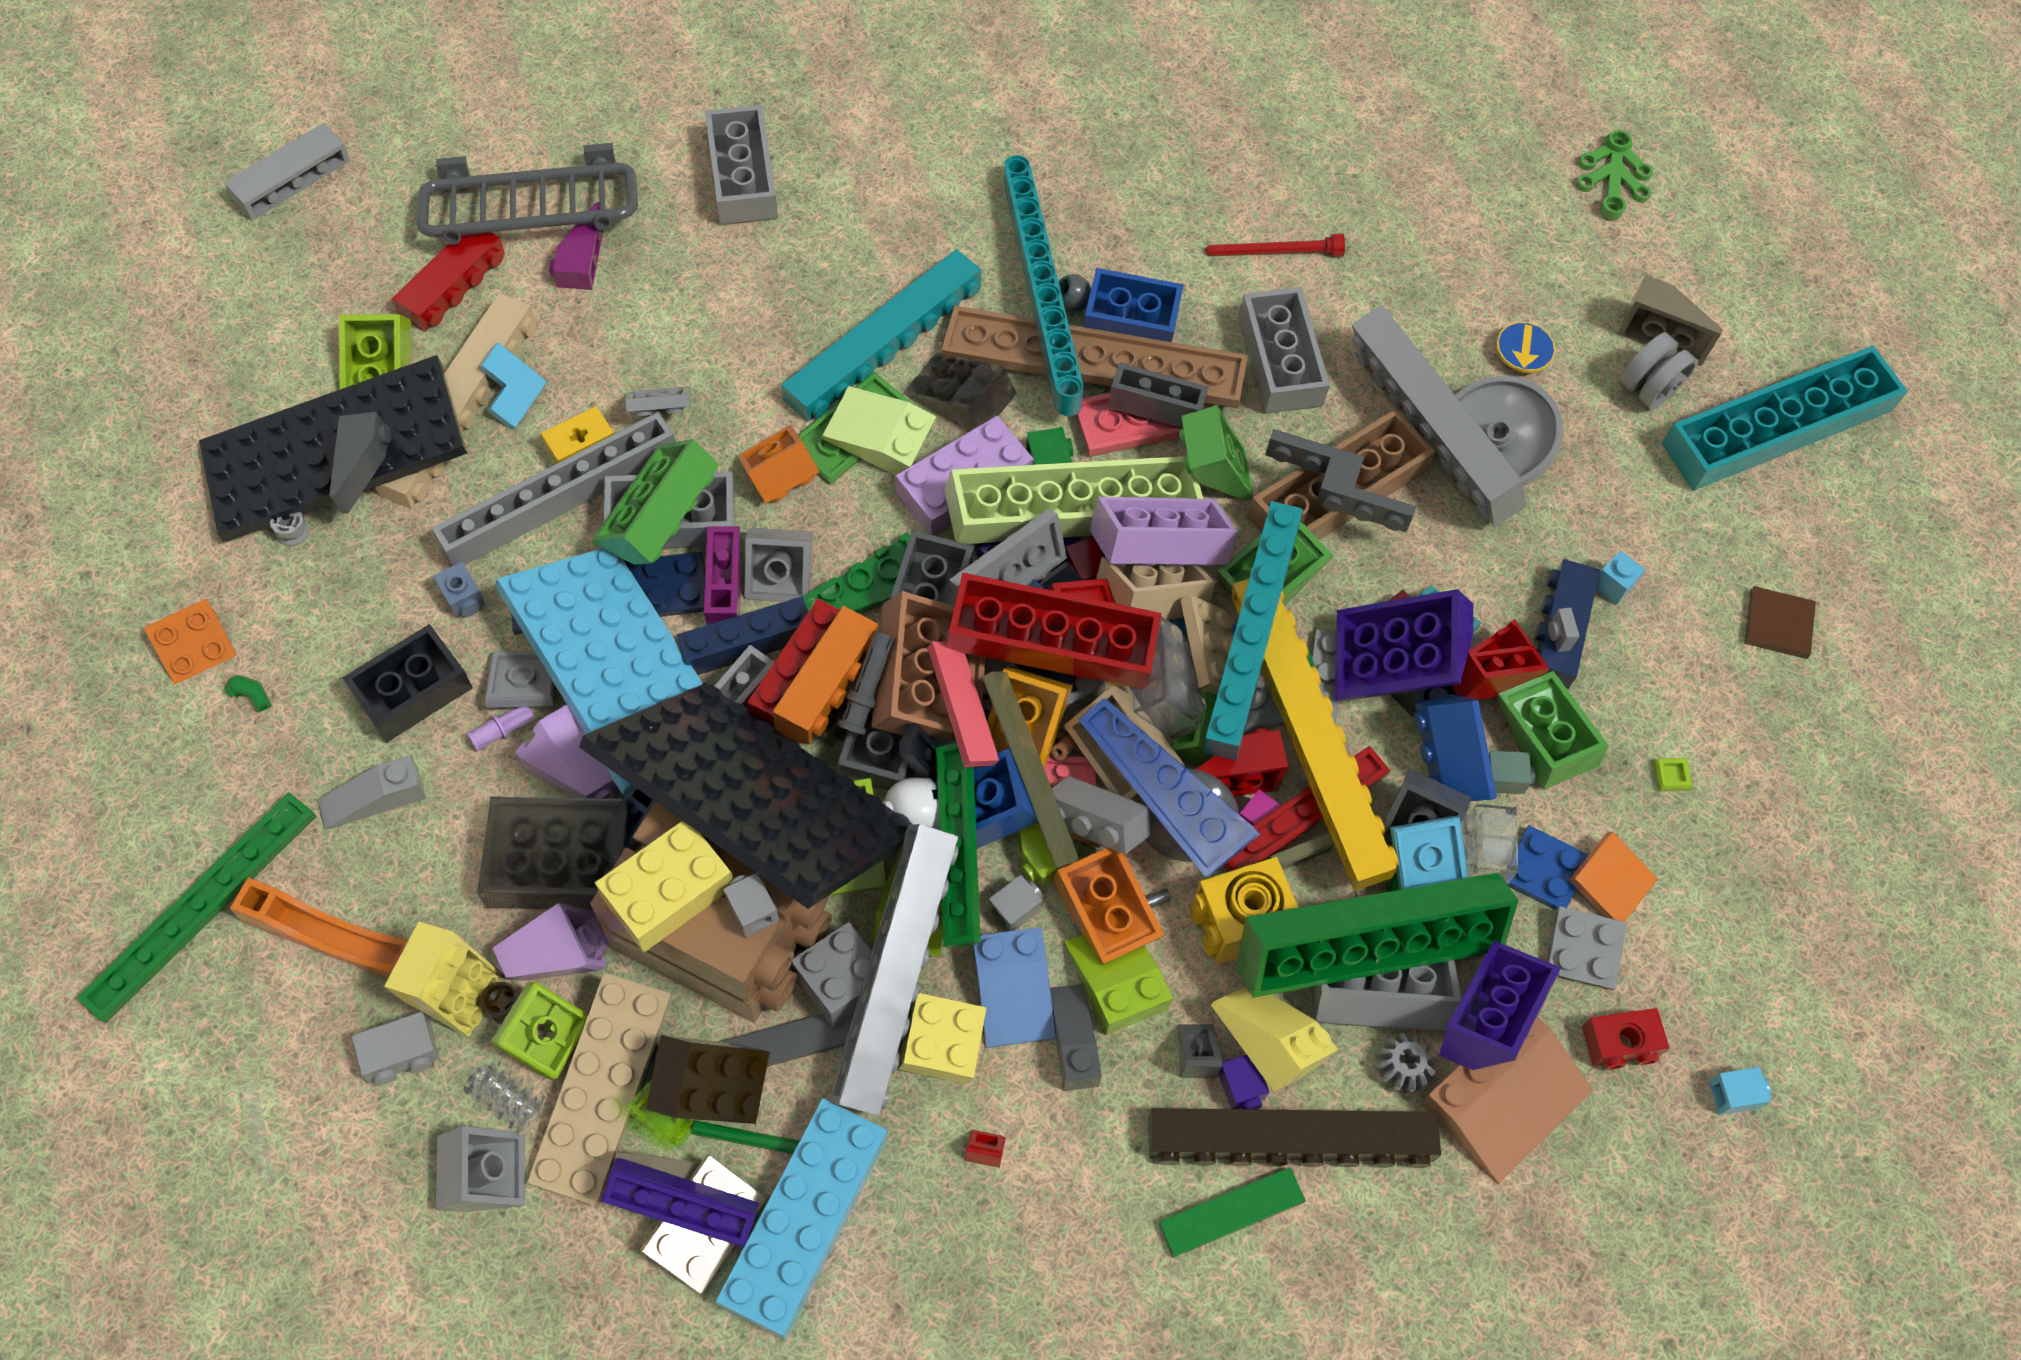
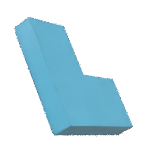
(518, 381)

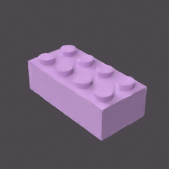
(924, 483)
(1163, 531)

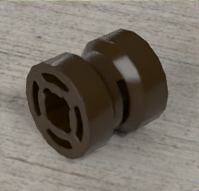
(497, 1000)

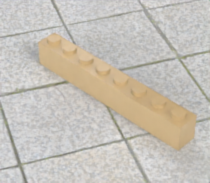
(503, 322)

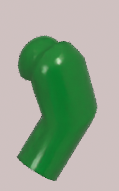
(242, 685)

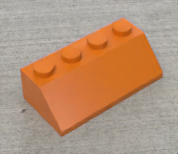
(824, 677)

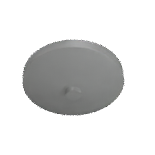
(1518, 421)

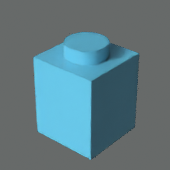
(1619, 577)
(1740, 1091)

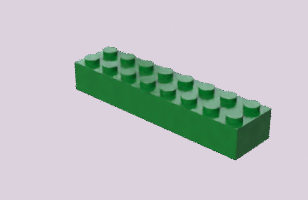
(1374, 934)

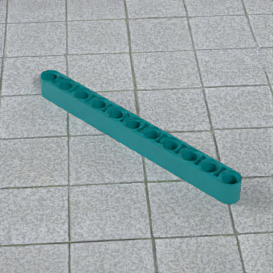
(1043, 287)

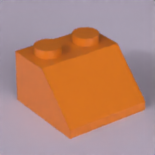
(779, 464)

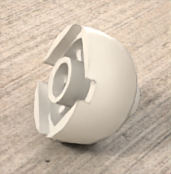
(914, 800)

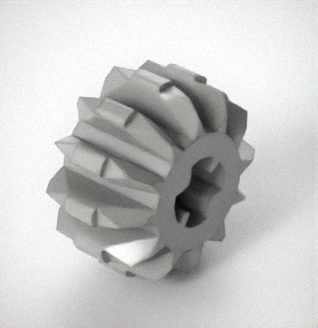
(1399, 1072)

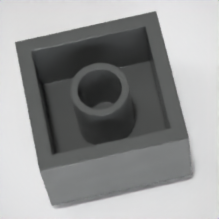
(1423, 800)

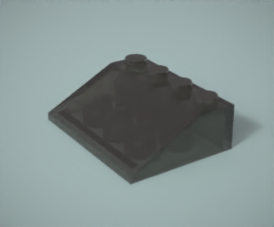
(549, 850)

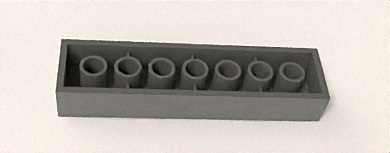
(925, 572)

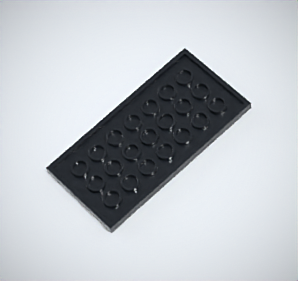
(288, 457)

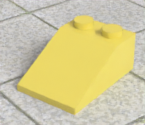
(1275, 1036)

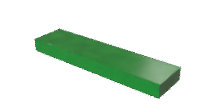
(1231, 1212)

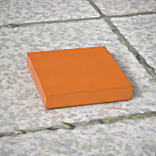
(1613, 878)

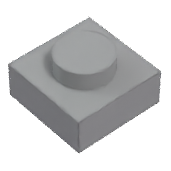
(1563, 629)

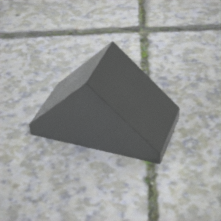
(1198, 1051)

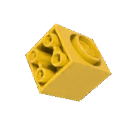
(1229, 898)

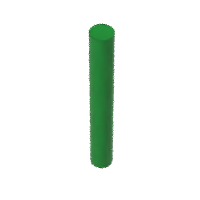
(744, 1137)

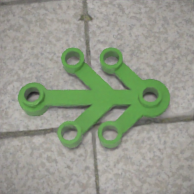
(1616, 172)

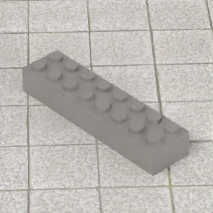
(1439, 417)

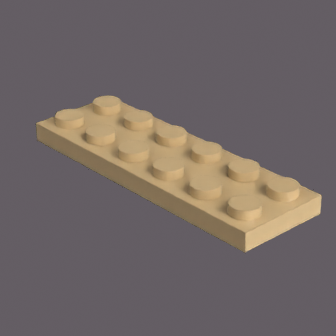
(598, 1087)

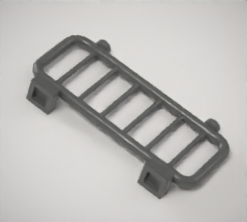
(455, 175)

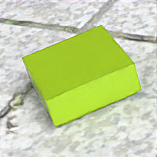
(1673, 774)

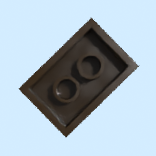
(707, 1080)

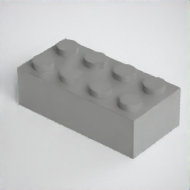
(741, 164)
(1283, 350)
(714, 508)

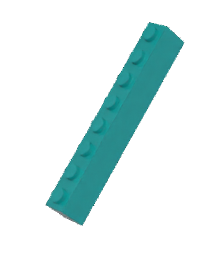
(882, 335)
(1253, 631)

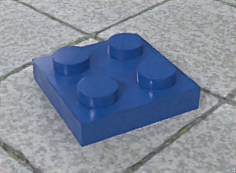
(1546, 868)

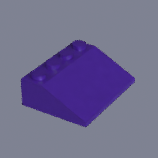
(1402, 645)

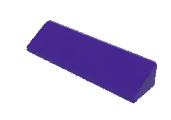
(680, 1201)

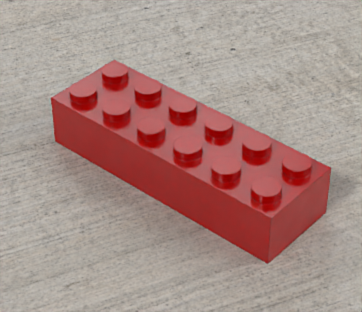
(1054, 631)

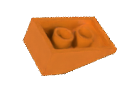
(1107, 904)

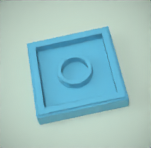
(1429, 852)

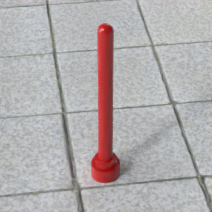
(1331, 245)

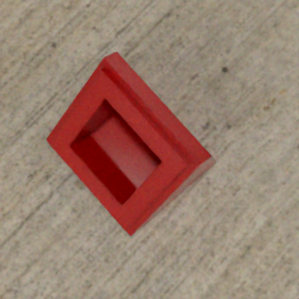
(985, 1148)

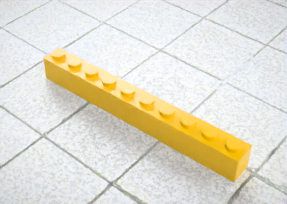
(1322, 752)

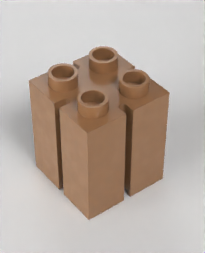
(710, 948)

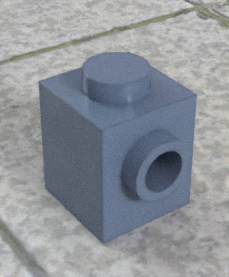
(459, 590)

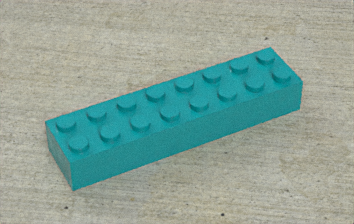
(1783, 417)

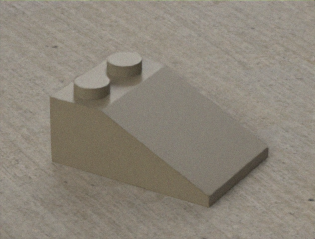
(1663, 308)

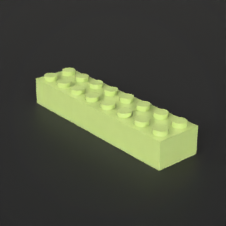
(1000, 500)

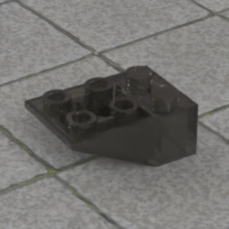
(962, 390)

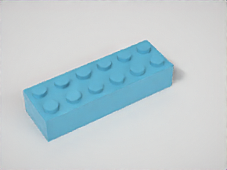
(803, 1219)

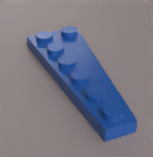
(1185, 806)

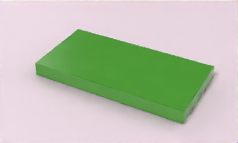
(829, 458)

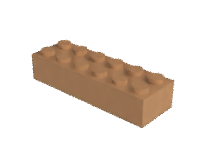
(1392, 458)

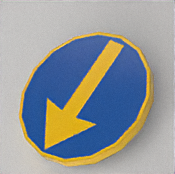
(1525, 347)

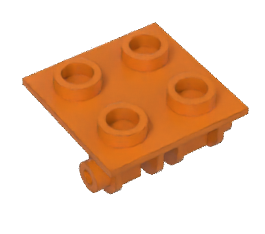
(190, 641)

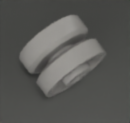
(1658, 370)

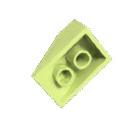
(879, 429)

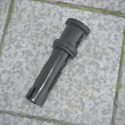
(861, 697)

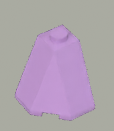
(560, 762)
(553, 945)

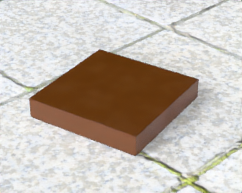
(1780, 622)

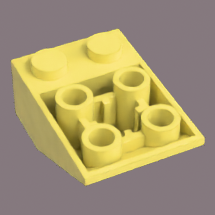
(442, 977)

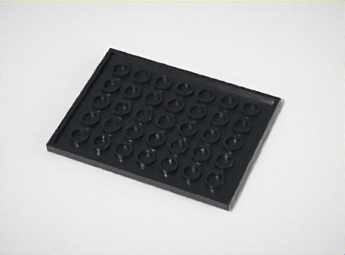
(751, 791)

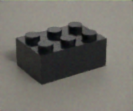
(408, 682)

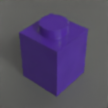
(1243, 1083)

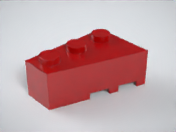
(1500, 664)

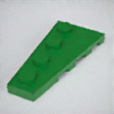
(866, 583)

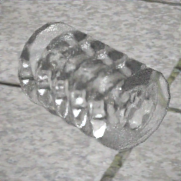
(505, 1096)

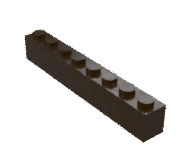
(1293, 1135)

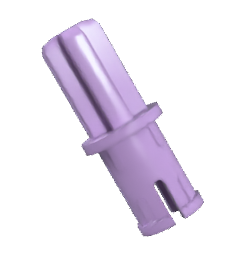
(499, 727)

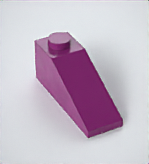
(577, 256)
(722, 574)

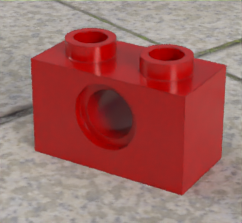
(1640, 1027)

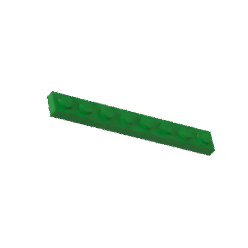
(195, 908)

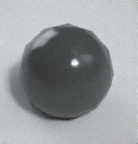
(1075, 292)

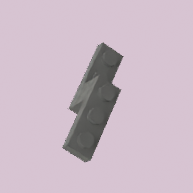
(1339, 481)

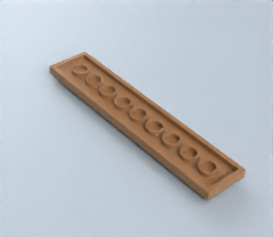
(1016, 346)

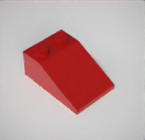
(1258, 766)

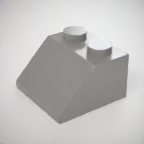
(777, 564)
(480, 1170)

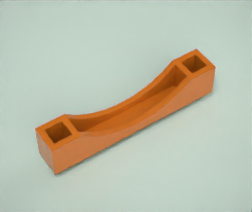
(305, 925)

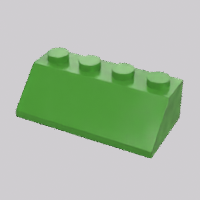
(657, 502)

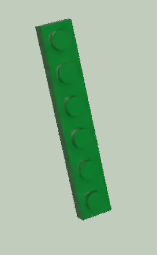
(958, 818)

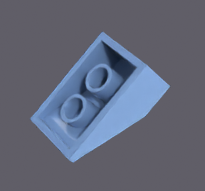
(1014, 987)

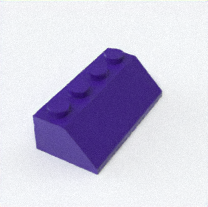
(1498, 1008)

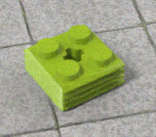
(519, 1034)

